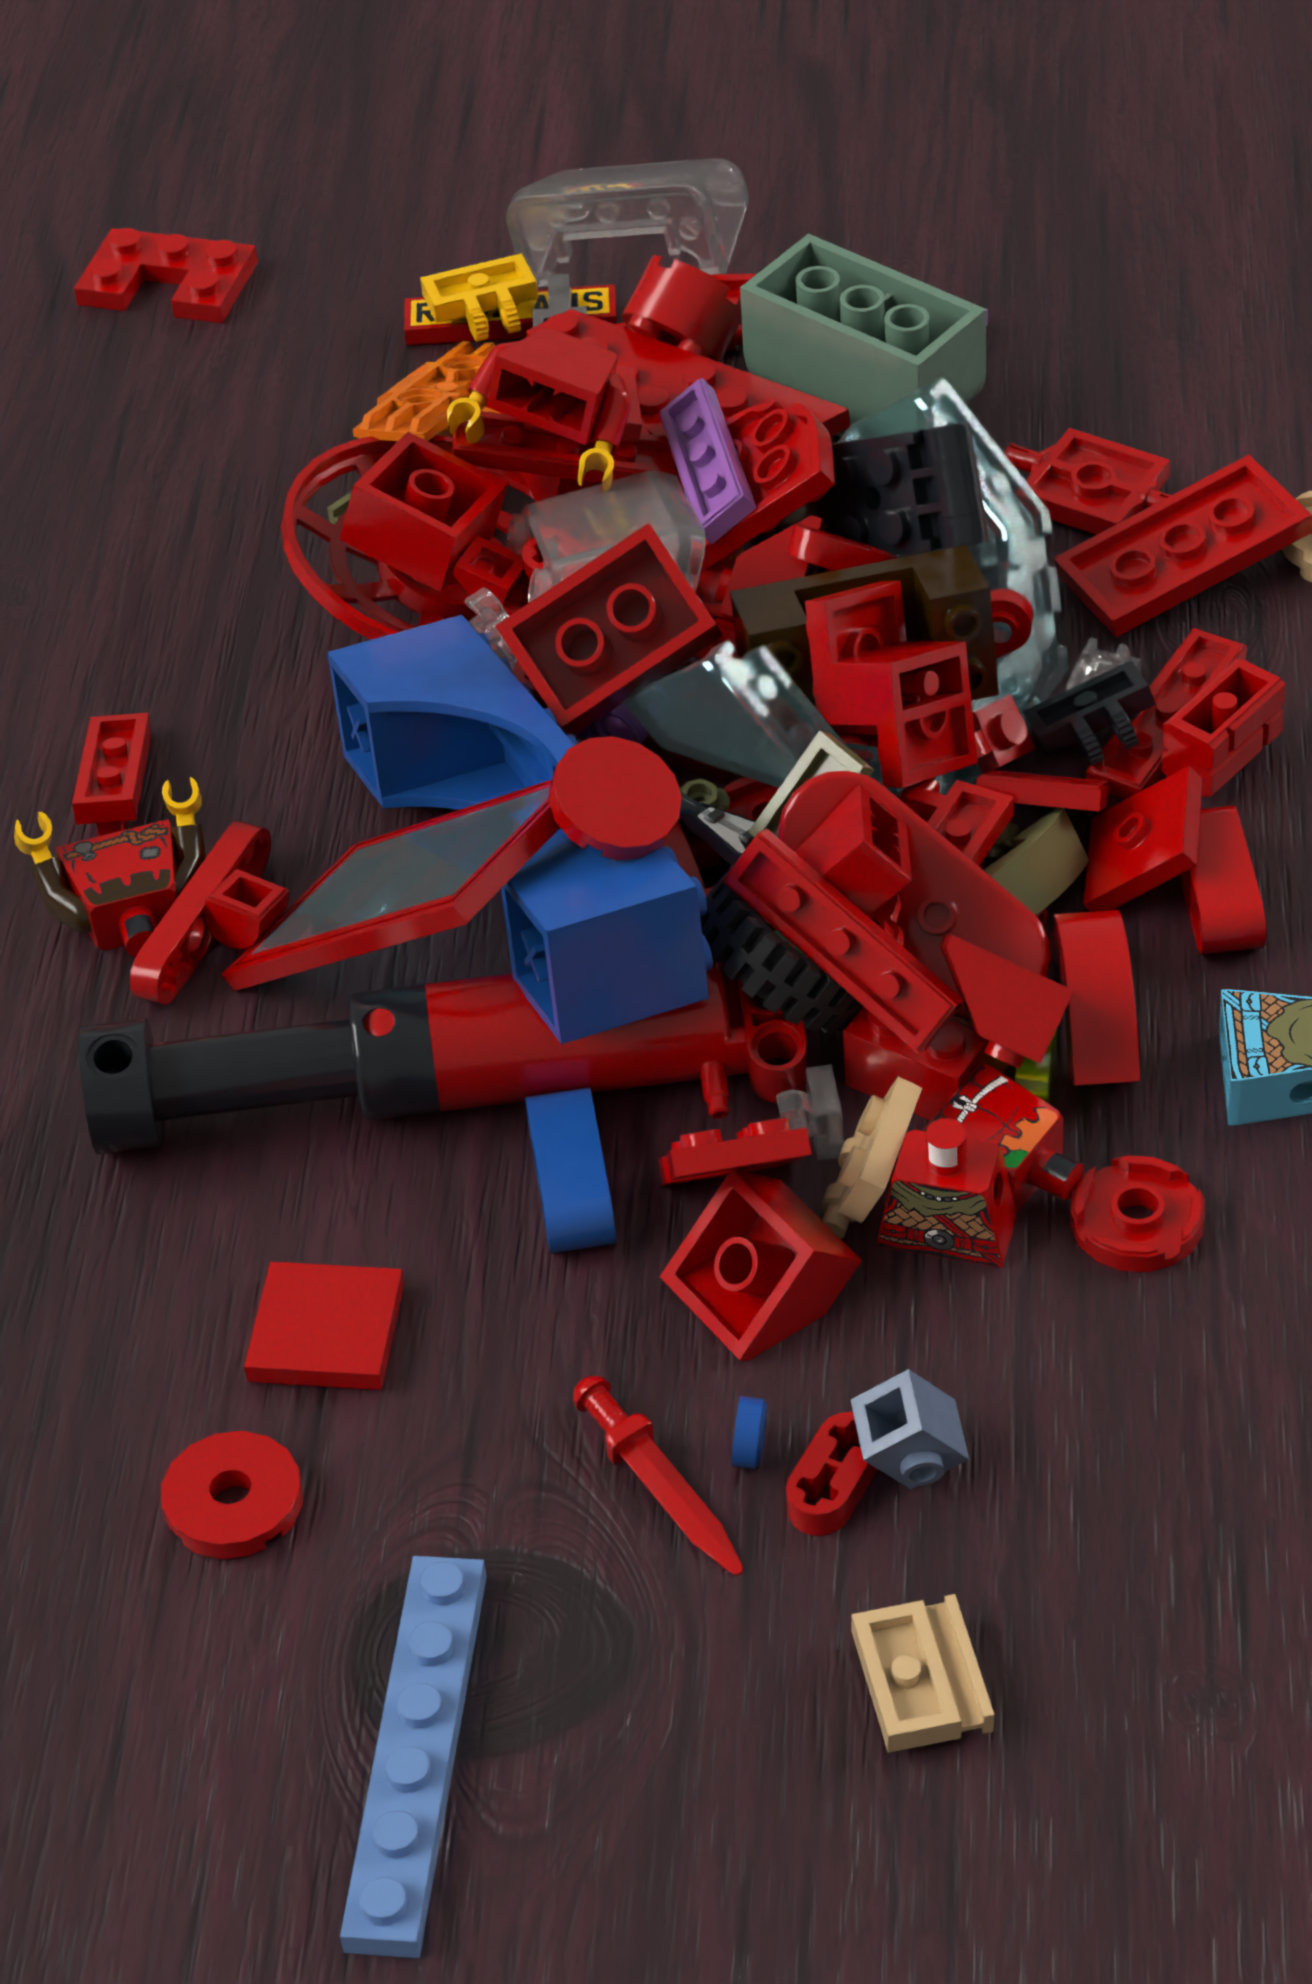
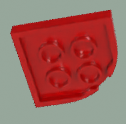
(785, 464)

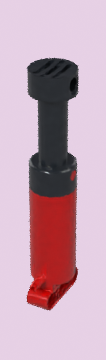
(429, 1054)

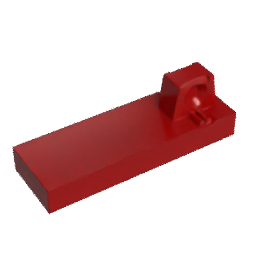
(112, 771)

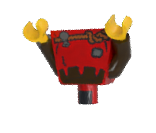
(121, 880)

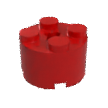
(683, 309)

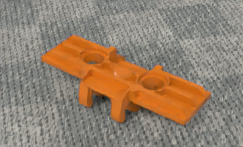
(422, 398)

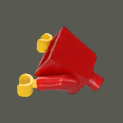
(554, 385)

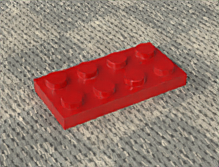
(1183, 545)

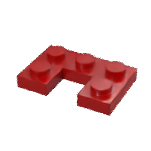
(206, 270)
(756, 1148)

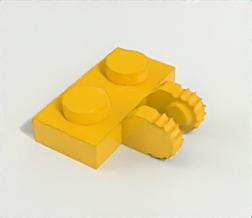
(481, 288)

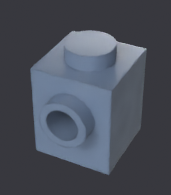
(909, 1429)

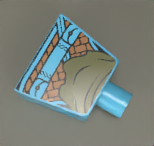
(1265, 1055)

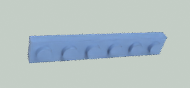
(414, 1759)

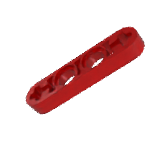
(182, 934)

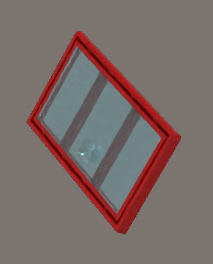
(402, 886)

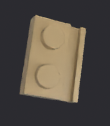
(921, 1673)

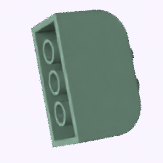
(857, 330)

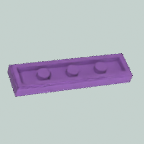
(707, 460)

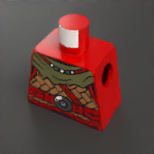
(949, 1197)

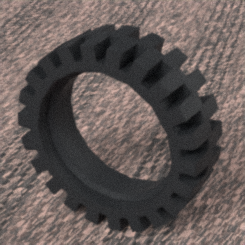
(772, 966)

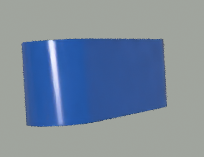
(570, 1170)

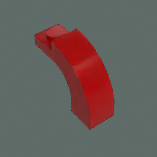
(1102, 1010)

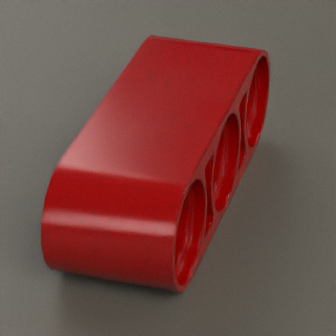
(1223, 887)

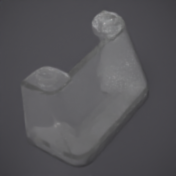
(689, 201)
(588, 522)

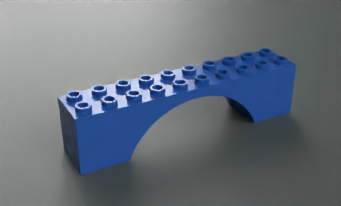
(451, 726)

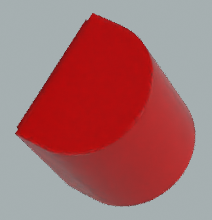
(243, 908)

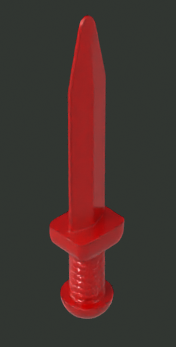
(632, 1441)

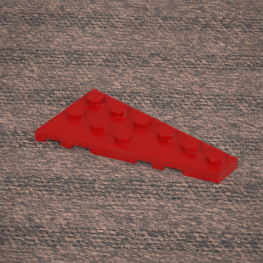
(667, 371)

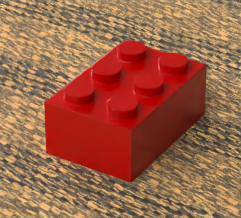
(608, 629)

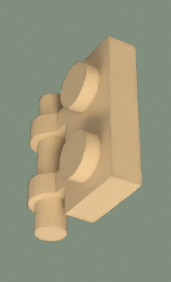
(869, 1157)

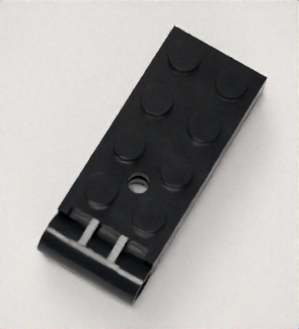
(903, 492)

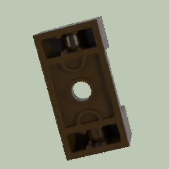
(941, 602)

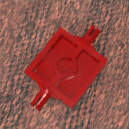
(1092, 479)

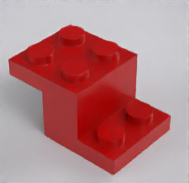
(877, 677)

